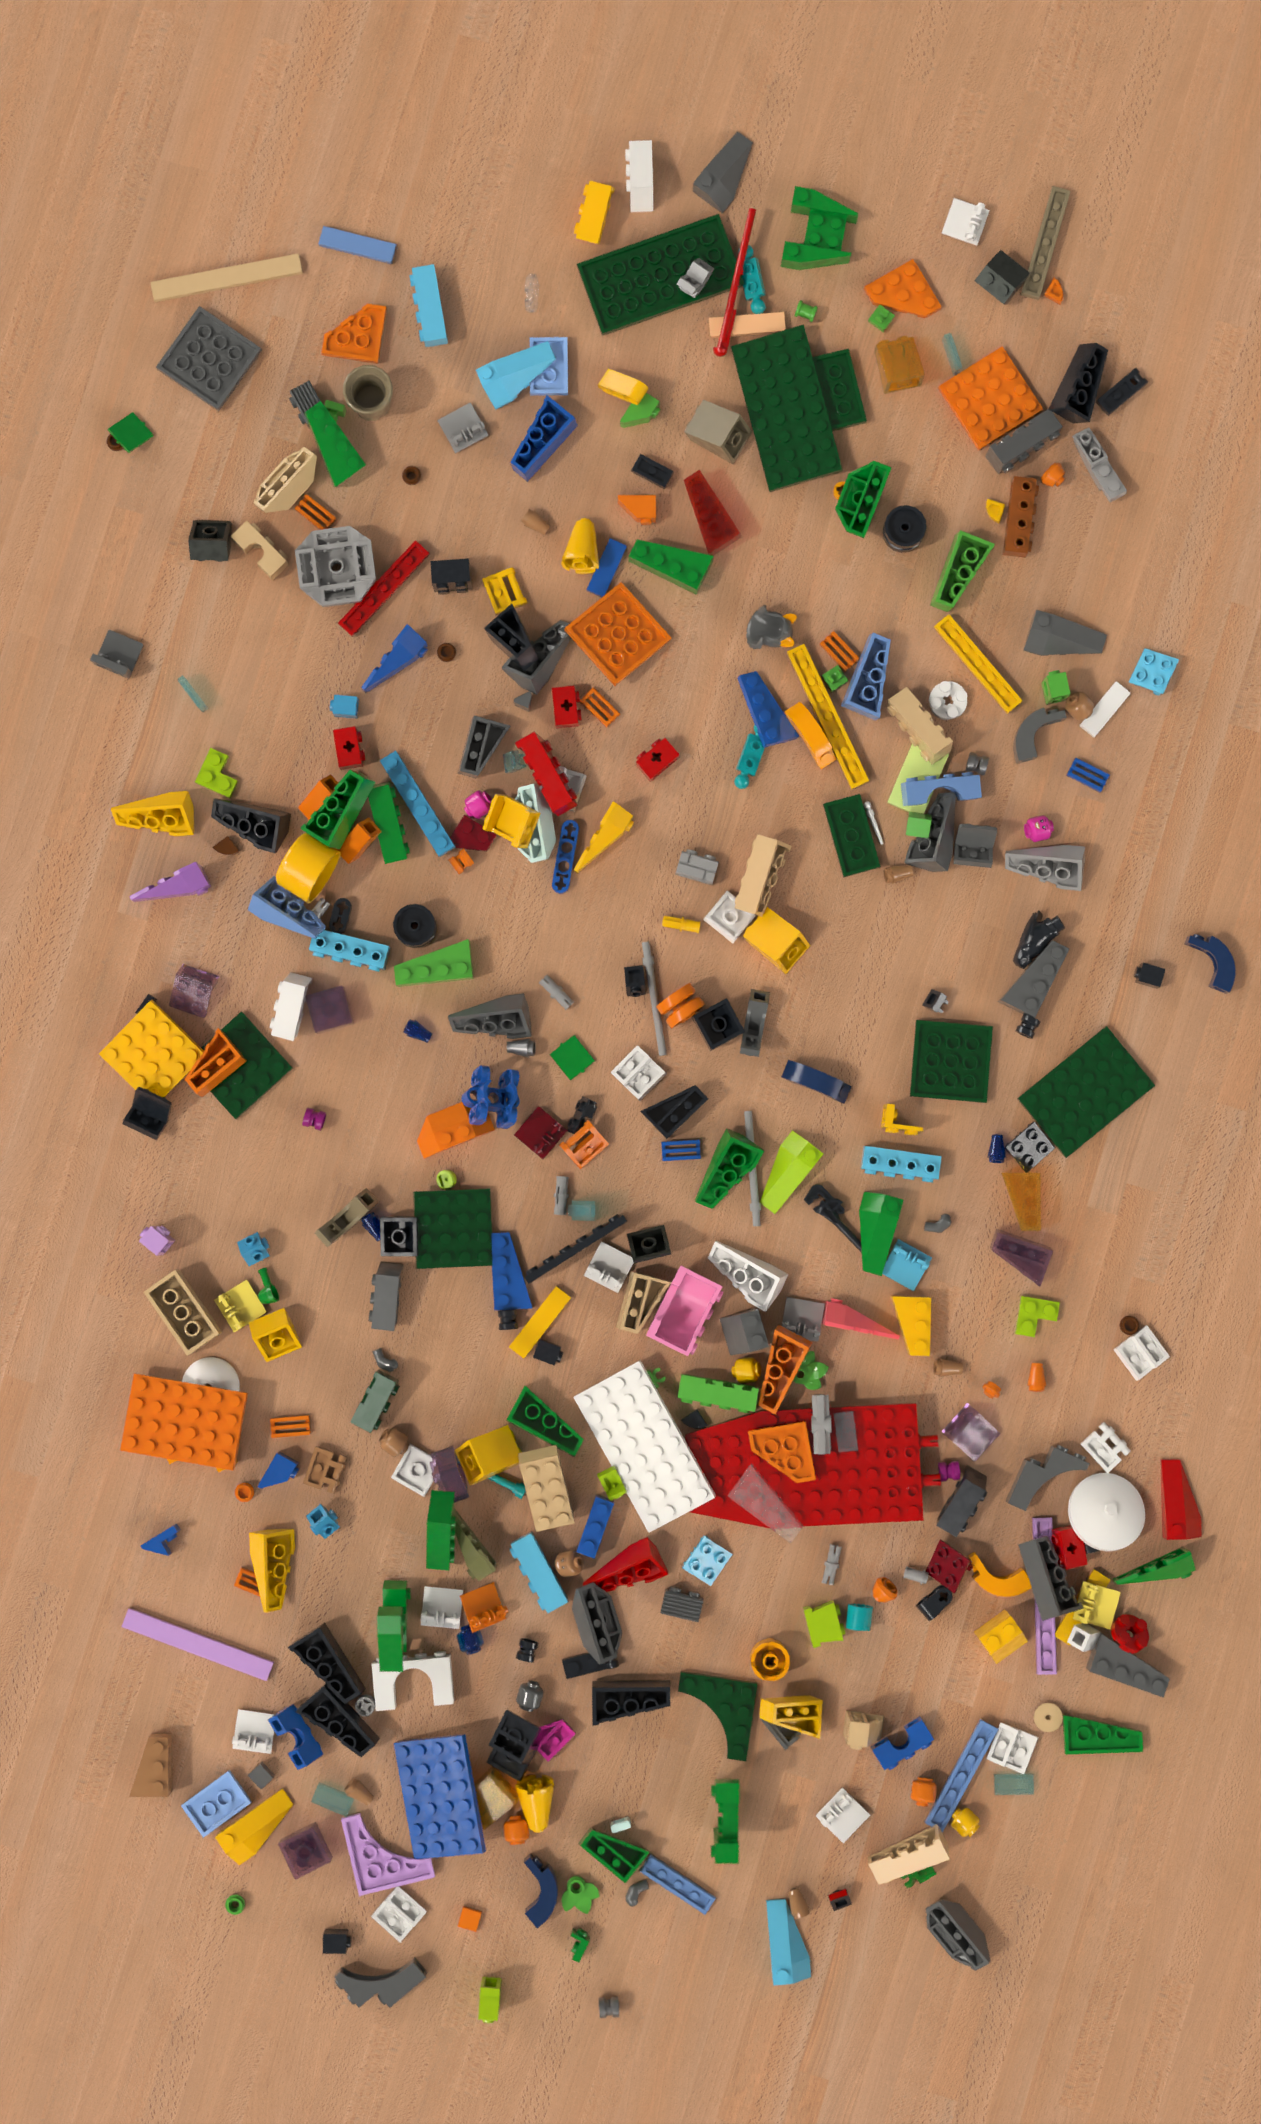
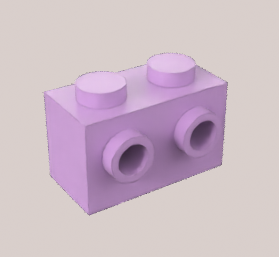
(156, 1239)

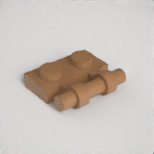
(319, 1467)

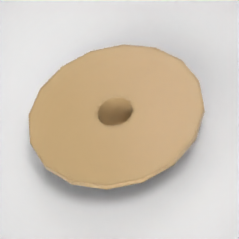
(1048, 1717)

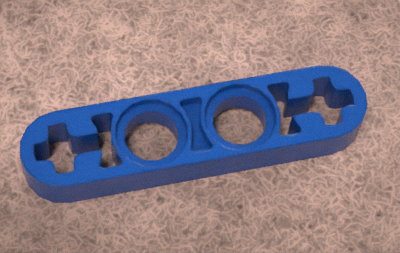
(562, 856)

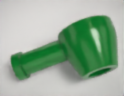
(269, 1292)

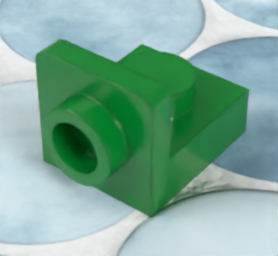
(579, 1947)

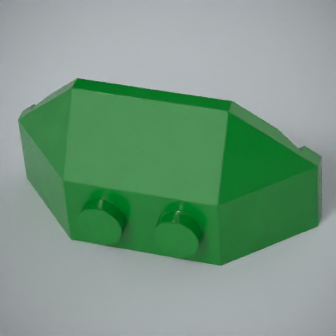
(861, 497)

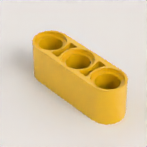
(623, 386)

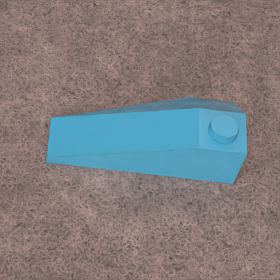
(511, 374)
(787, 1950)

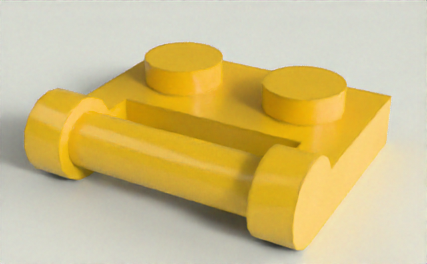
(498, 593)

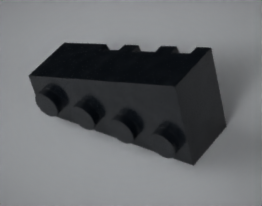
(1080, 384)

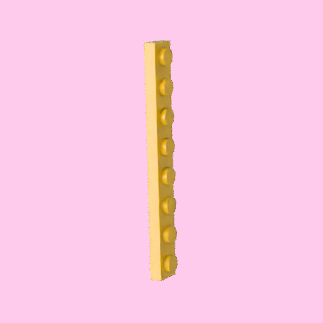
(827, 716)

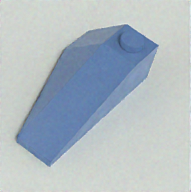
(284, 909)

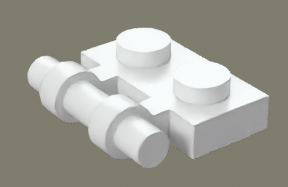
(1101, 1452)

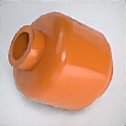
(923, 1791)
(516, 1830)

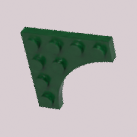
(730, 1701)

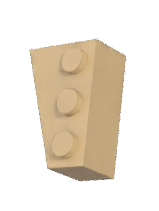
(639, 1300)
(862, 1729)

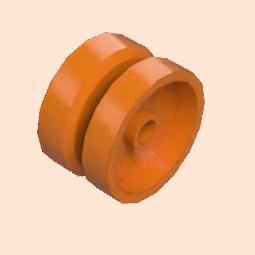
(680, 1005)

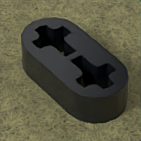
(344, 917)

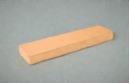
(750, 324)

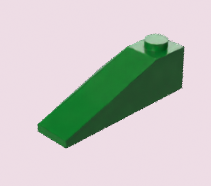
(730, 1163)
(877, 1227)
(1169, 1566)

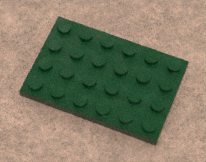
(1086, 1092)

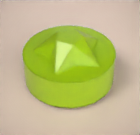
(446, 1179)

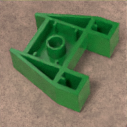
(823, 231)
(393, 1625)
(726, 1835)

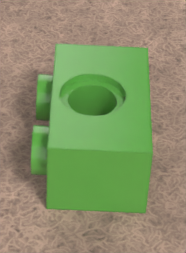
(1055, 687)

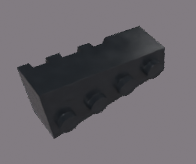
(328, 1662)
(627, 1698)
(339, 1720)

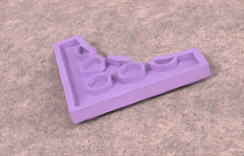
(376, 1866)

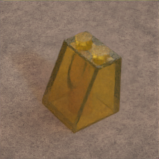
(899, 364)
(494, 1796)

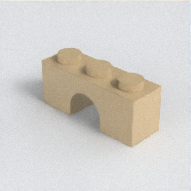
(249, 537)

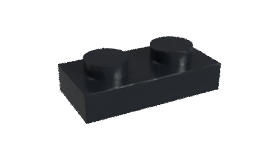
(652, 471)

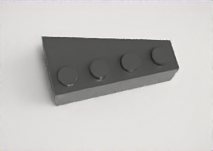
(1023, 442)
(1034, 983)
(1048, 1579)
(1114, 1663)

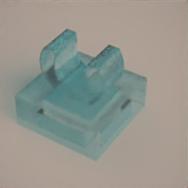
(512, 761)

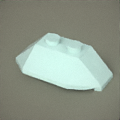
(544, 833)

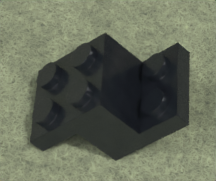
(513, 1745)

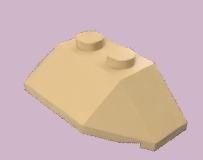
(287, 482)

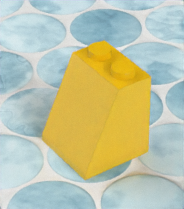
(776, 940)
(488, 1454)
(1001, 1636)

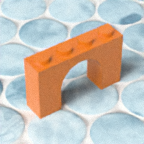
(359, 838)

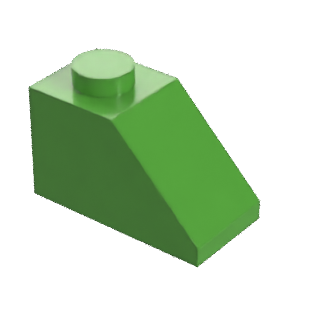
(641, 413)

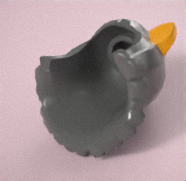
(770, 629)

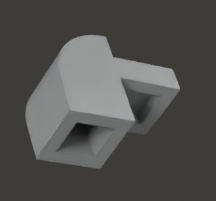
(695, 278)

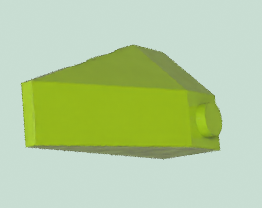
(791, 1166)

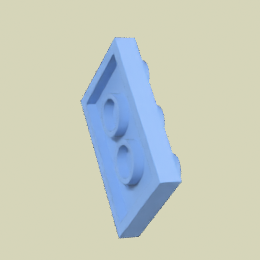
(555, 377)
(216, 1803)

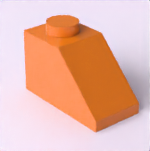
(639, 507)

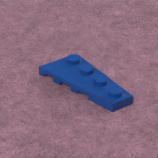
(766, 713)
(508, 1281)

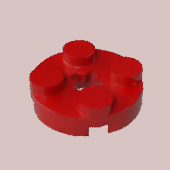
(1136, 1626)

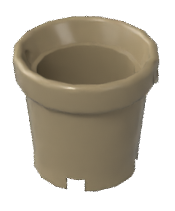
(368, 391)

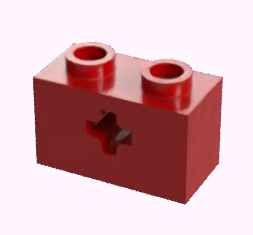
(564, 718)
(667, 754)
(347, 759)
(1068, 1547)

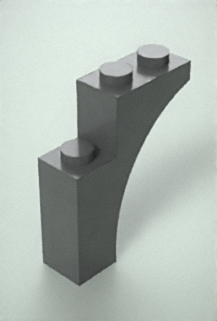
(1033, 1476)
(389, 1986)

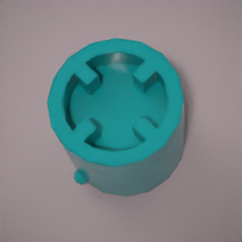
(859, 1617)

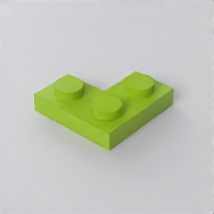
(211, 774)
(1030, 1310)

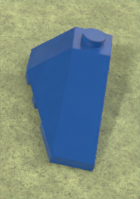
(406, 649)

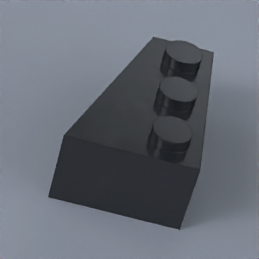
(963, 1502)

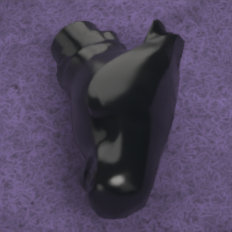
(1036, 938)

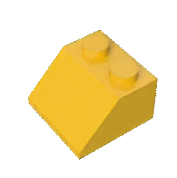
(274, 1335)

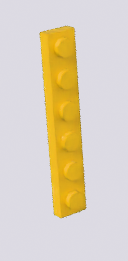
(978, 663)

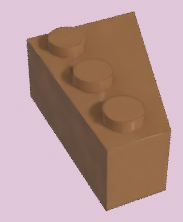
(155, 1768)

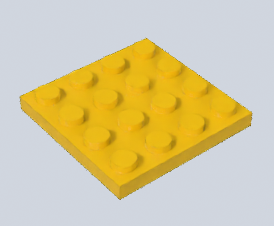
(152, 1051)

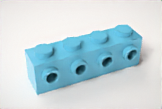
(429, 305)
(352, 949)
(900, 1162)
(539, 1572)

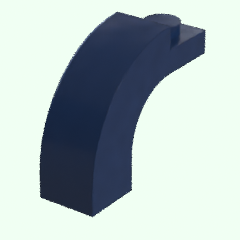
(1222, 959)
(816, 1081)
(543, 1906)

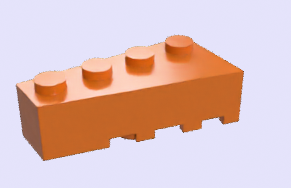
(784, 1362)

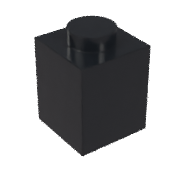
(1149, 975)
(548, 1352)
(336, 1941)

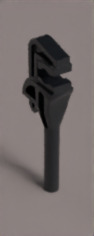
(830, 1210)

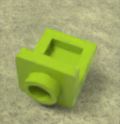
(612, 1483)

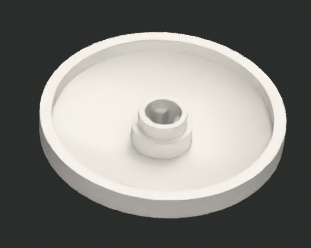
(1106, 1512)

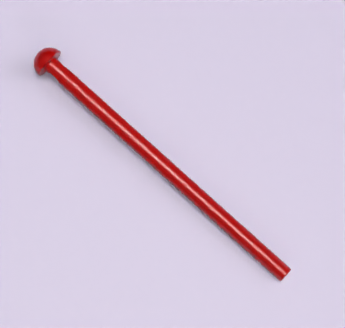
(730, 312)

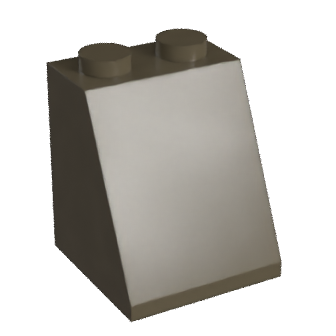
(718, 430)

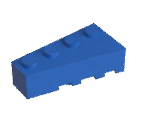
(543, 438)

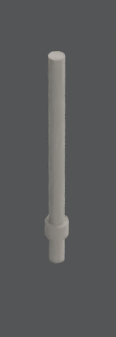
(648, 962)
(755, 1206)

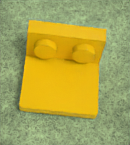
(890, 1115)

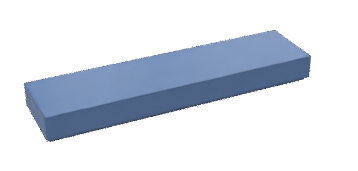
(357, 245)
(677, 1884)

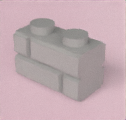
(697, 867)

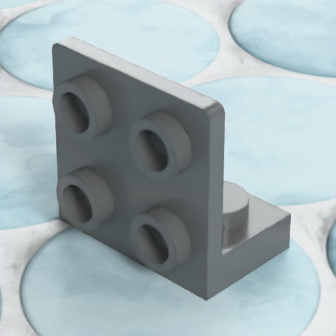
(118, 654)

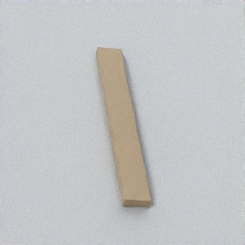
(226, 277)

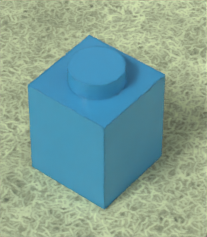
(344, 706)

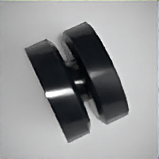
(899, 539)
(422, 934)

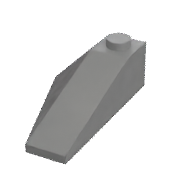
(1055, 864)

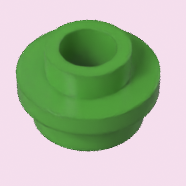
(235, 1910)

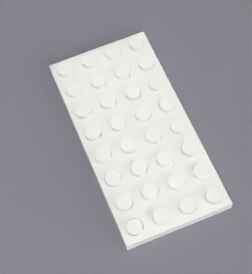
(644, 1446)

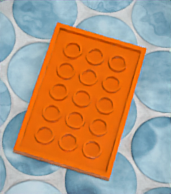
(184, 1421)

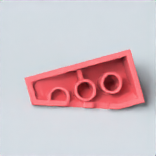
(846, 1318)

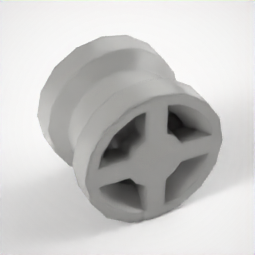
(363, 1708)

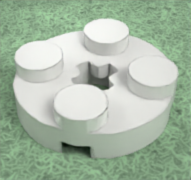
(946, 689)

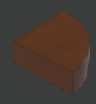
(226, 847)

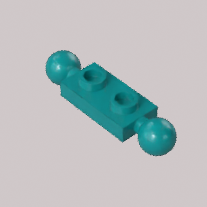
(753, 282)
(749, 759)

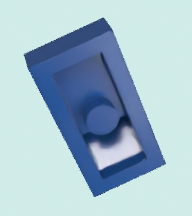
(158, 1543)

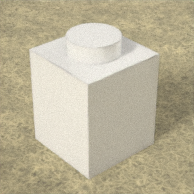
(1084, 1637)

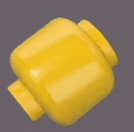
(746, 1370)
(965, 1822)

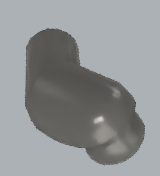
(940, 1226)
(384, 1363)
(633, 1892)

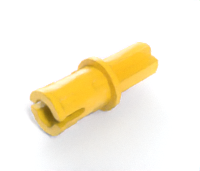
(681, 924)

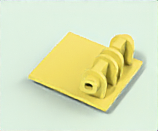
(240, 1305)
(1098, 1605)

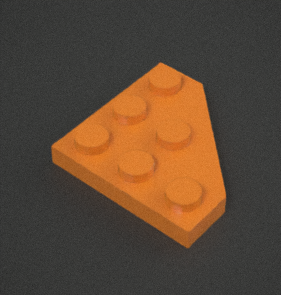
(904, 291)
(357, 336)
(785, 1449)

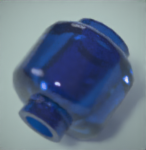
(468, 1641)

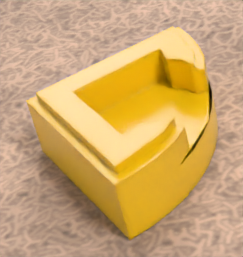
(994, 510)

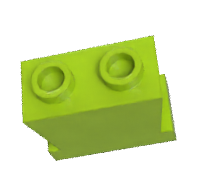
(824, 1623)
(489, 1999)

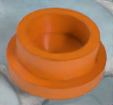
(991, 1390)
(244, 1492)

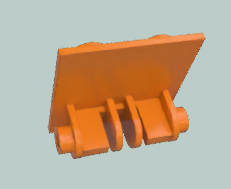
(483, 1607)

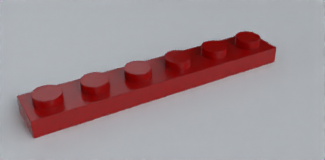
(384, 588)

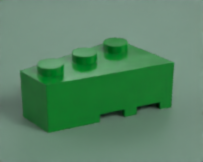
(613, 1853)

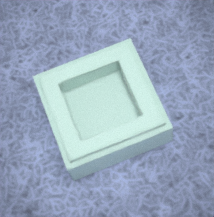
(620, 1824)

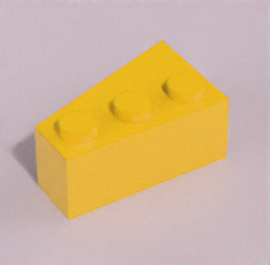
(593, 212)
(915, 1323)
(794, 1712)

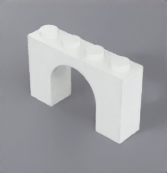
(436, 1667)

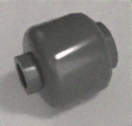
(529, 1696)

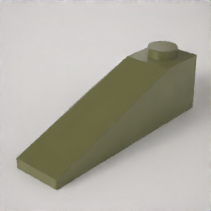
(474, 1553)

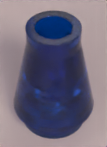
(417, 1031)
(996, 1150)
(372, 1224)

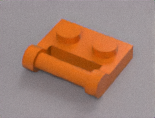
(587, 1148)

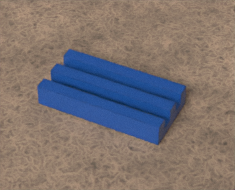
(1102, 781)
(697, 1150)

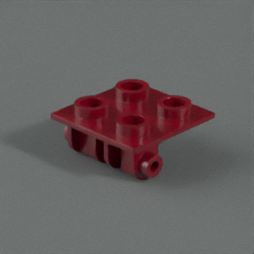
(540, 1132)
(948, 1566)

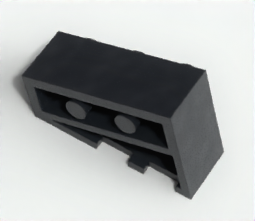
(512, 638)
(675, 1110)

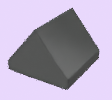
(524, 701)

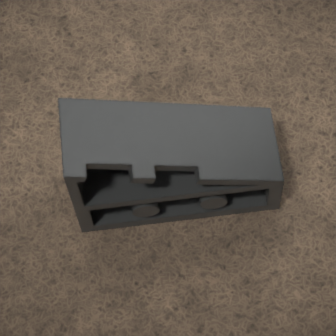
(480, 744)
(386, 1296)

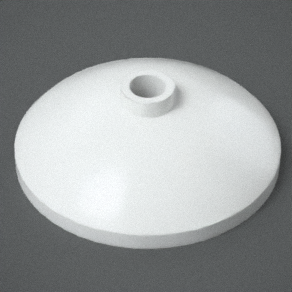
(213, 1371)

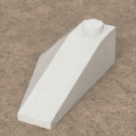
(753, 1277)

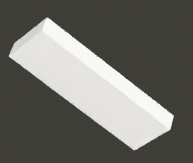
(1105, 709)

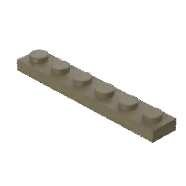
(1045, 242)

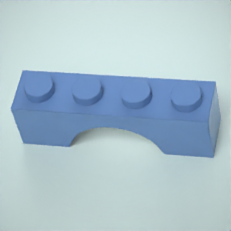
(917, 792)

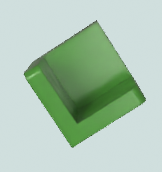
(918, 824)

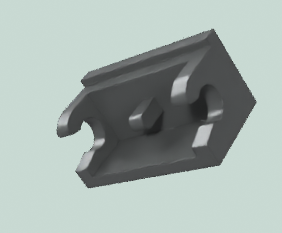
(784, 1736)

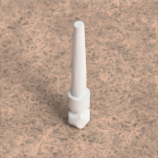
(870, 813)

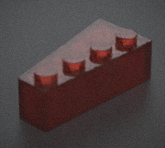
(713, 520)

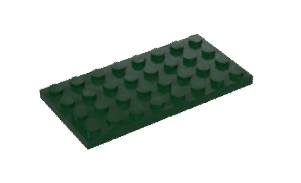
(643, 276)
(786, 408)

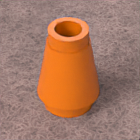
(1036, 1378)

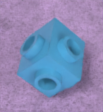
(253, 1248)
(323, 1521)

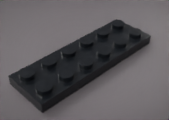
(568, 1251)

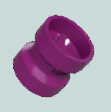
(314, 1119)
(949, 1471)

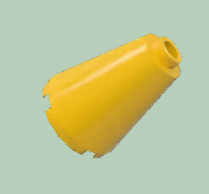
(581, 549)
(536, 1800)

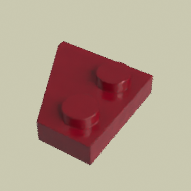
(472, 836)

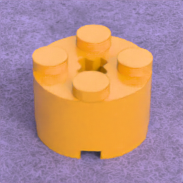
(771, 1648)

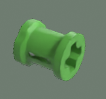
(806, 311)

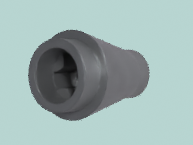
(522, 1047)

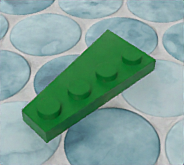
(1095, 1737)

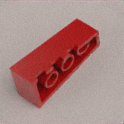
(547, 773)

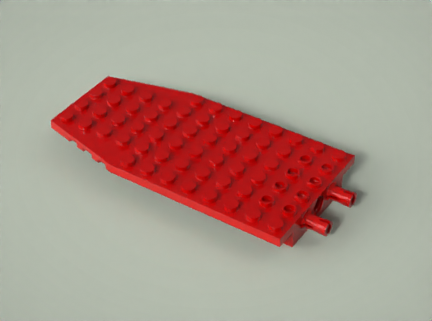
(851, 1487)

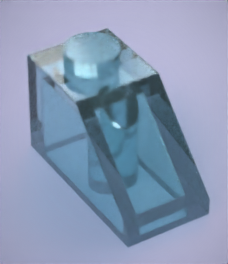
(582, 1210)

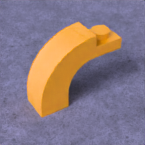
(812, 734)
(1005, 1586)

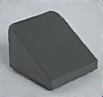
(261, 1775)

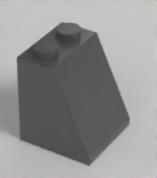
(744, 1332)

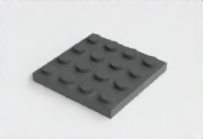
(208, 358)

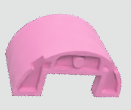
(684, 1311)

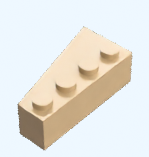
(919, 726)
(761, 874)
(910, 1855)

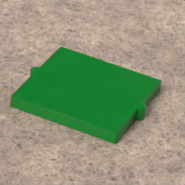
(130, 432)
(572, 1057)

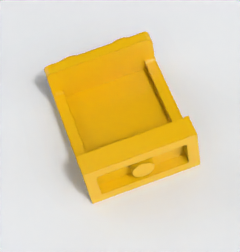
(511, 820)

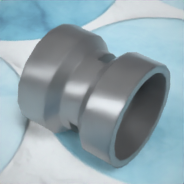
(972, 763)
(608, 2007)

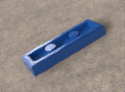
(607, 568)

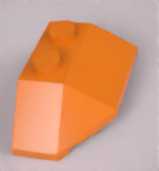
(448, 1129)

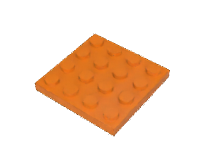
(990, 398)
(617, 634)

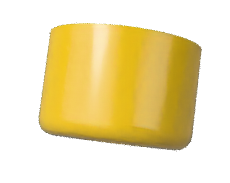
(307, 867)

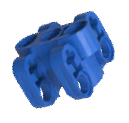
(506, 1088)

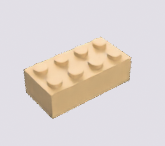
(182, 1312)
(546, 1488)

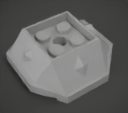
(330, 547)

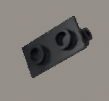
(584, 1108)

